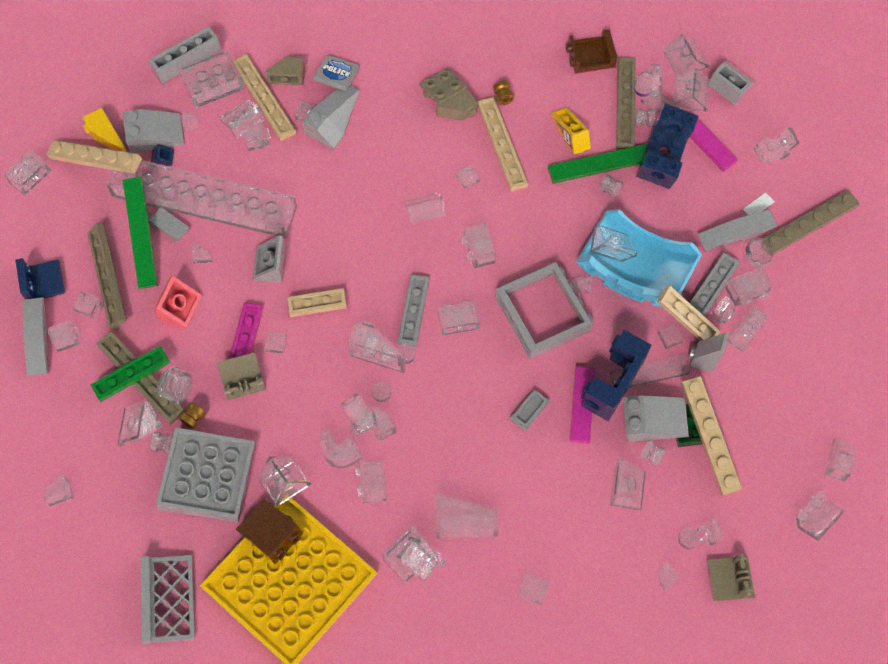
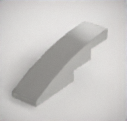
(737, 229)
(35, 336)

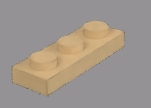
(316, 302)

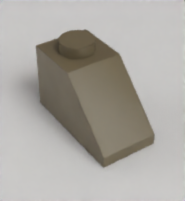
(286, 72)
(458, 106)

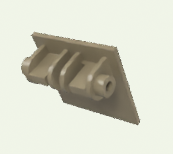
(442, 86)
(241, 376)
(731, 578)

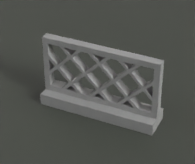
(148, 599)

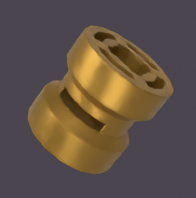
(503, 92)
(192, 415)

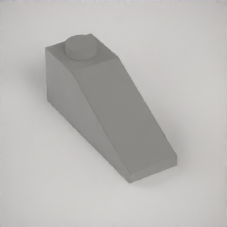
(708, 352)

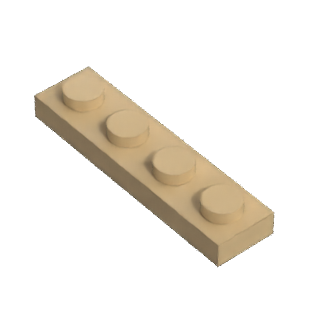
(686, 314)

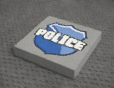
(336, 73)

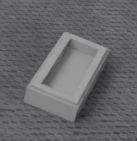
(169, 224)
(529, 410)

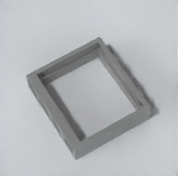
(517, 324)

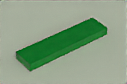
(130, 373)

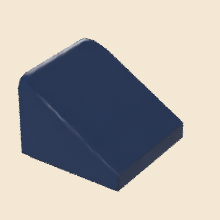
(162, 155)

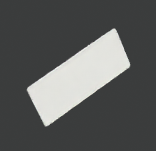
(759, 204)

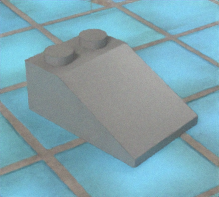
(148, 128)
(655, 418)

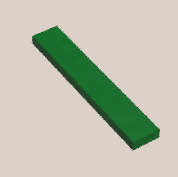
(596, 164)
(140, 232)

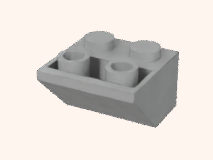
(730, 82)

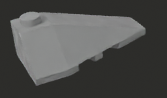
(330, 117)

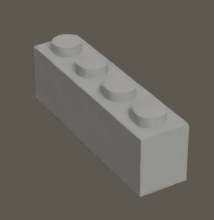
(189, 51)

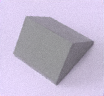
(270, 260)

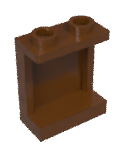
(592, 53)
(270, 531)

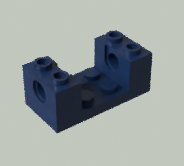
(670, 131)
(630, 354)

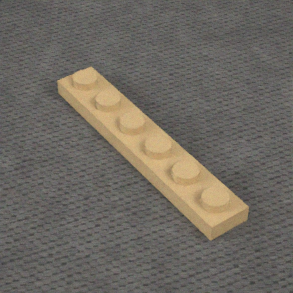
(94, 156)
(711, 436)

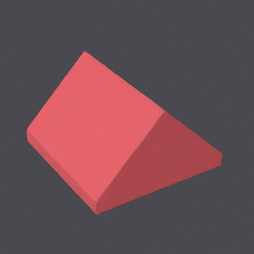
(177, 303)

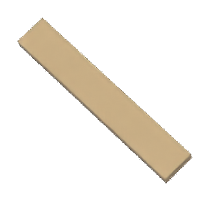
(264, 98)
(502, 144)

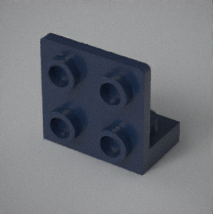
(40, 279)

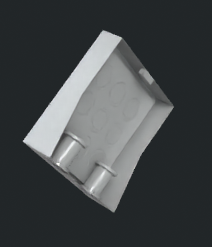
(205, 475)

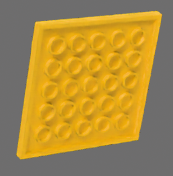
(297, 597)

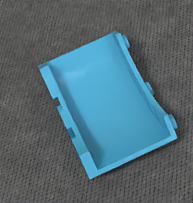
(656, 265)

